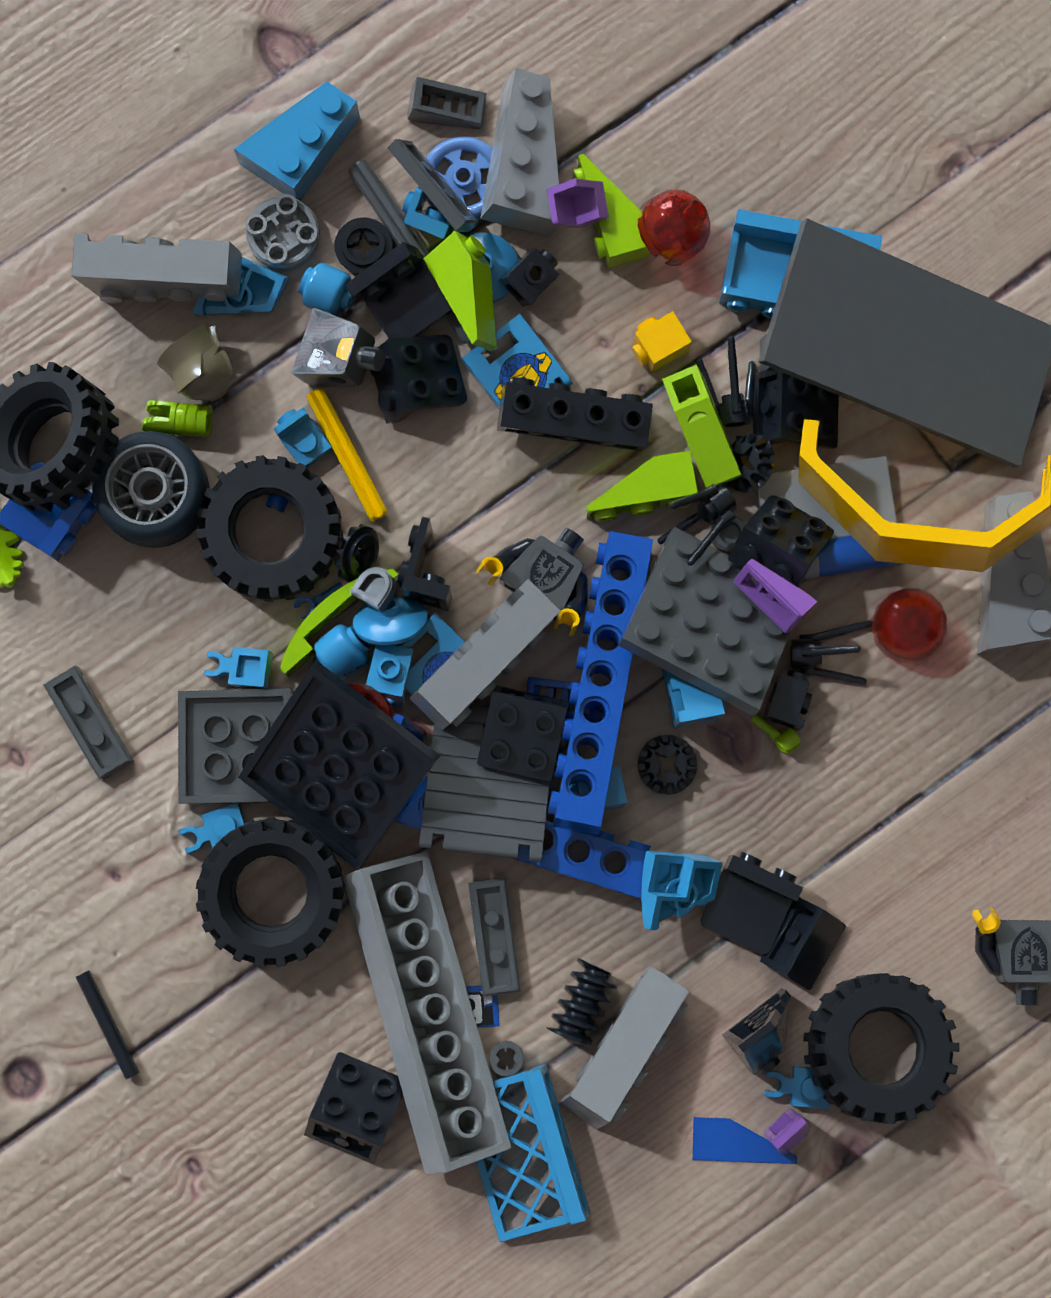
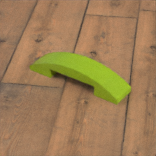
(298, 649)

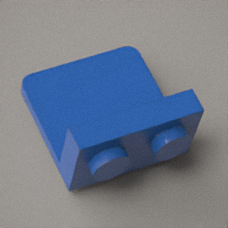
(53, 531)

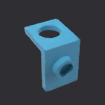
(390, 672)

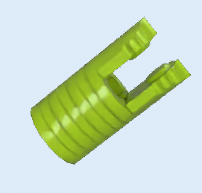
(179, 418)

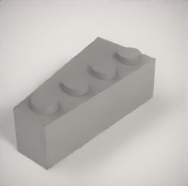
(523, 156)
(484, 655)
(625, 1049)

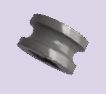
(494, 1058)

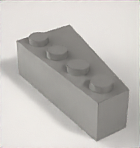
(156, 268)
(1016, 588)

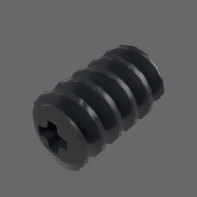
(583, 1003)

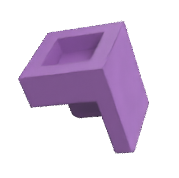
(577, 203)

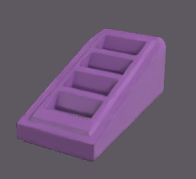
(774, 595)
(787, 1131)

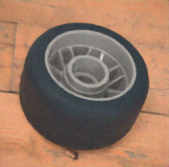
(138, 464)

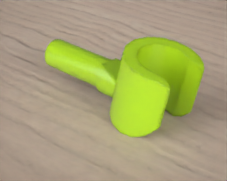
(785, 742)

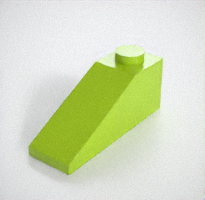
(467, 285)

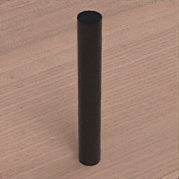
(107, 1024)

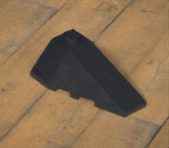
(762, 1034)

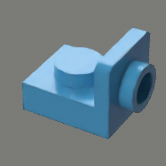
(430, 220)
(302, 437)

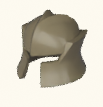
(198, 365)

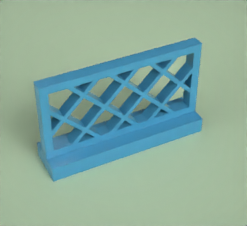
(556, 1153)

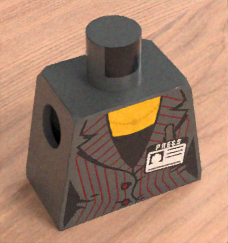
(335, 352)

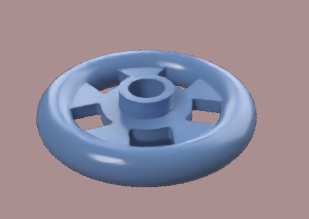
(451, 151)

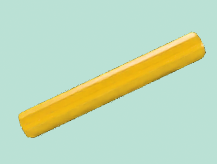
(347, 454)

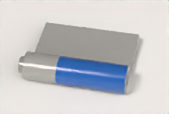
(842, 553)

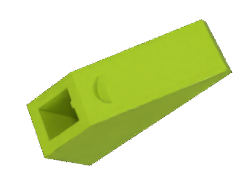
(618, 235)
(702, 426)
(649, 486)

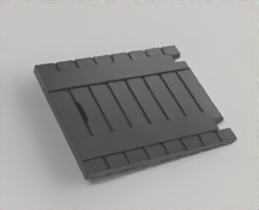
(476, 805)

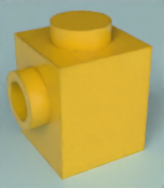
(660, 341)

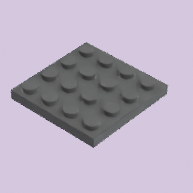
(704, 625)

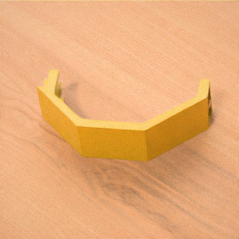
(910, 542)

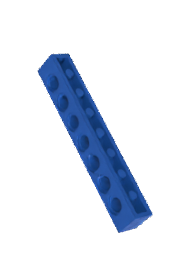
(586, 812)
(557, 859)

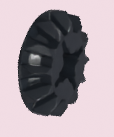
(350, 236)
(762, 459)
(357, 552)
(669, 782)

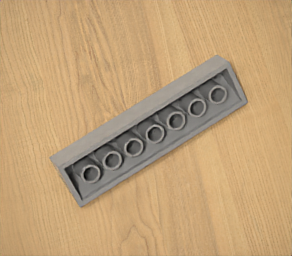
(426, 1013)

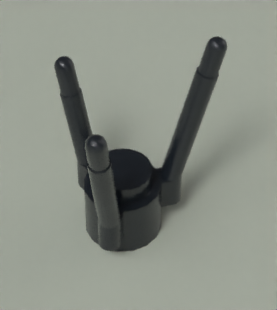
(734, 408)
(715, 506)
(807, 652)

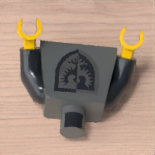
(549, 568)
(1015, 952)

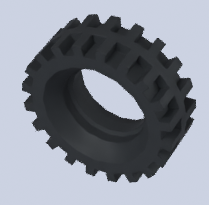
(26, 408)
(269, 579)
(260, 942)
(833, 1065)

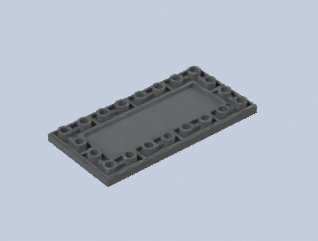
(908, 344)

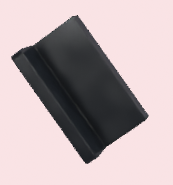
(804, 943)

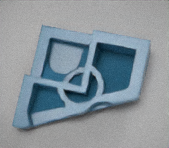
(259, 292)
(676, 884)

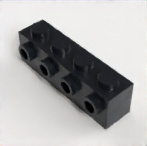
(574, 415)

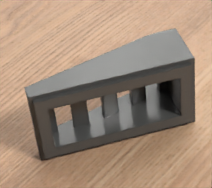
(432, 115)

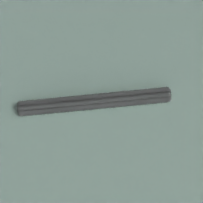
(393, 220)

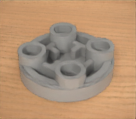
(283, 233)

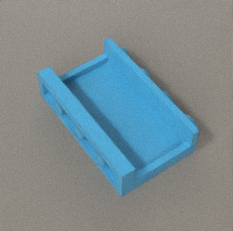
(760, 258)

